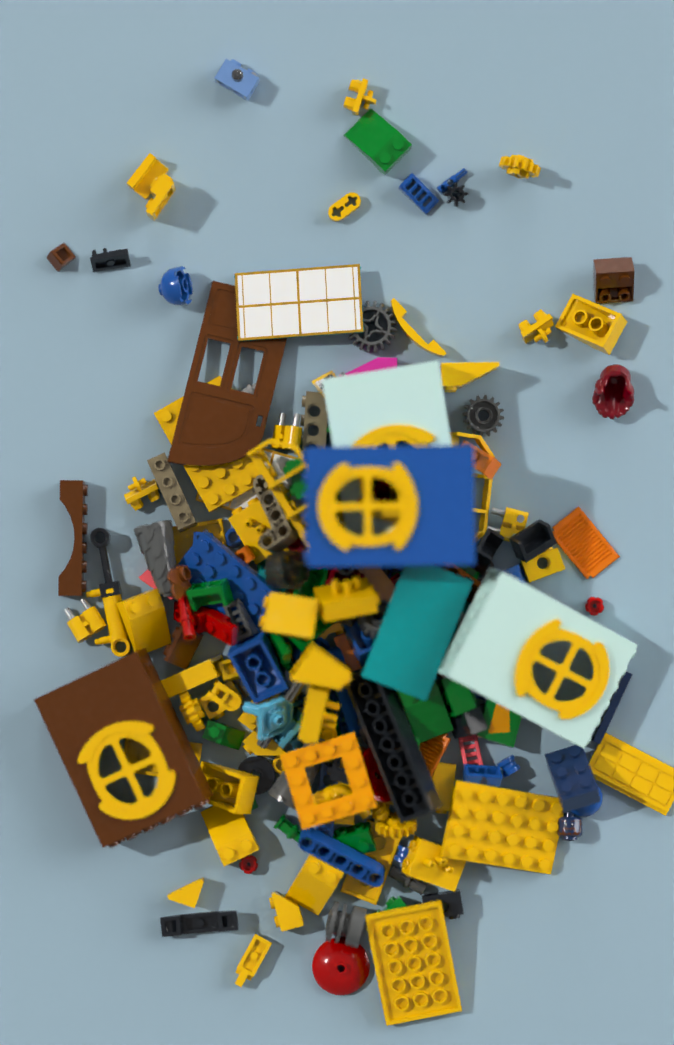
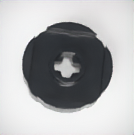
(262, 766)

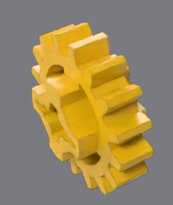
(519, 166)
(192, 711)
(394, 828)

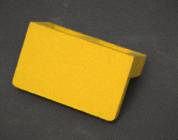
(145, 174)

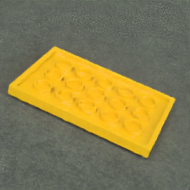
(215, 483)
(502, 827)
(413, 962)

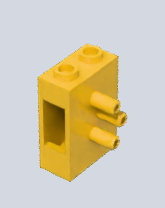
(250, 525)
(346, 599)
(315, 714)
(427, 865)

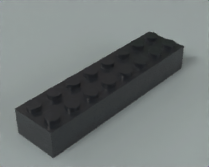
(394, 747)

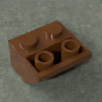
(613, 280)
(181, 651)

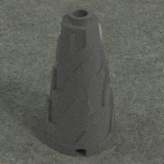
(157, 545)
(281, 789)

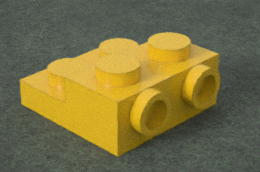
(162, 190)

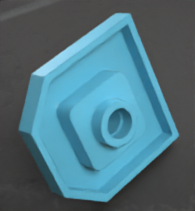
(272, 716)
(292, 732)

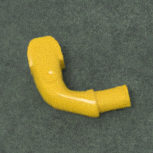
(333, 792)

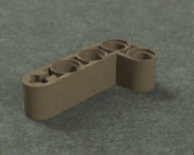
(279, 526)

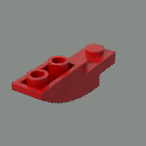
(212, 622)

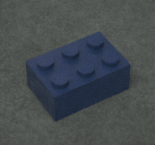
(572, 778)

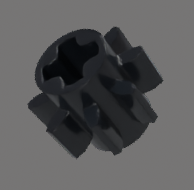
(458, 189)

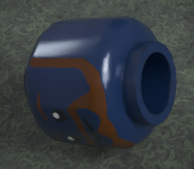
(570, 827)

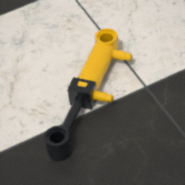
(110, 594)

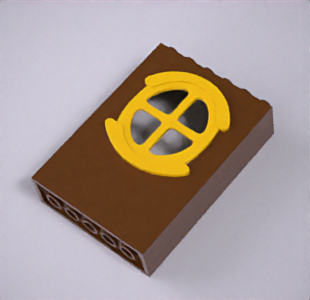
(116, 704)

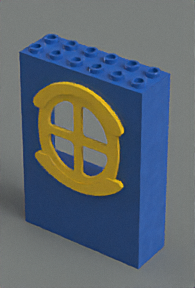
(433, 505)

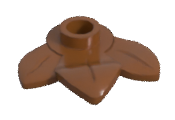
(179, 578)

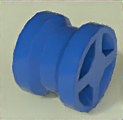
(508, 765)
(402, 853)

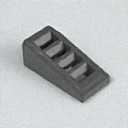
(245, 617)

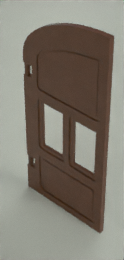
(216, 421)

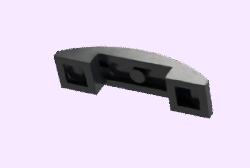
(199, 922)

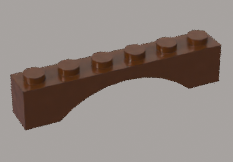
(72, 578)

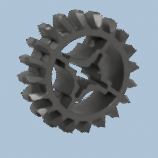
(378, 311)

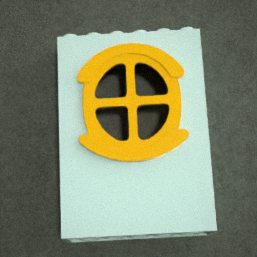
(381, 409)
(504, 639)

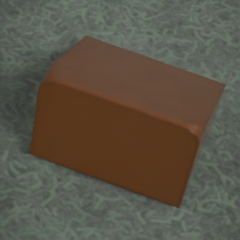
(60, 257)

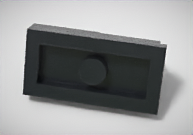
(110, 260)

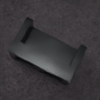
(532, 540)
(486, 550)
(468, 723)

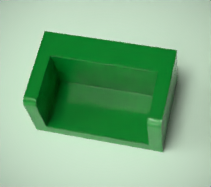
(209, 593)

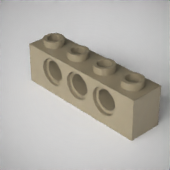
(314, 399)
(172, 492)

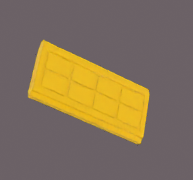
(633, 773)

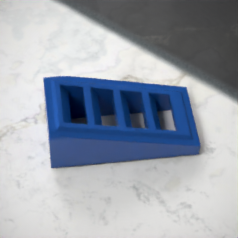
(423, 188)

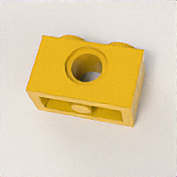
(554, 565)

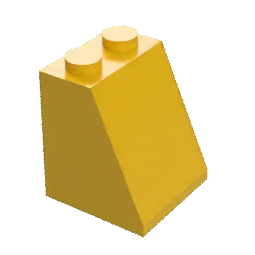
(289, 615)
(320, 668)

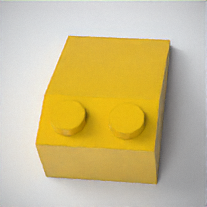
(591, 323)
(461, 374)
(145, 620)
(232, 788)
(229, 834)
(314, 884)

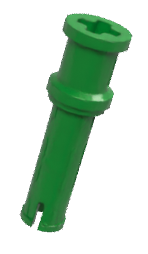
(288, 828)

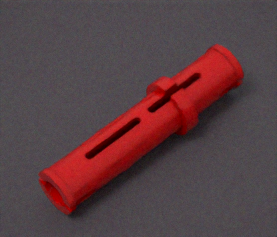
(186, 620)

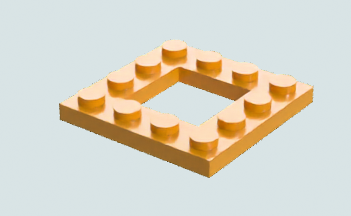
(294, 767)

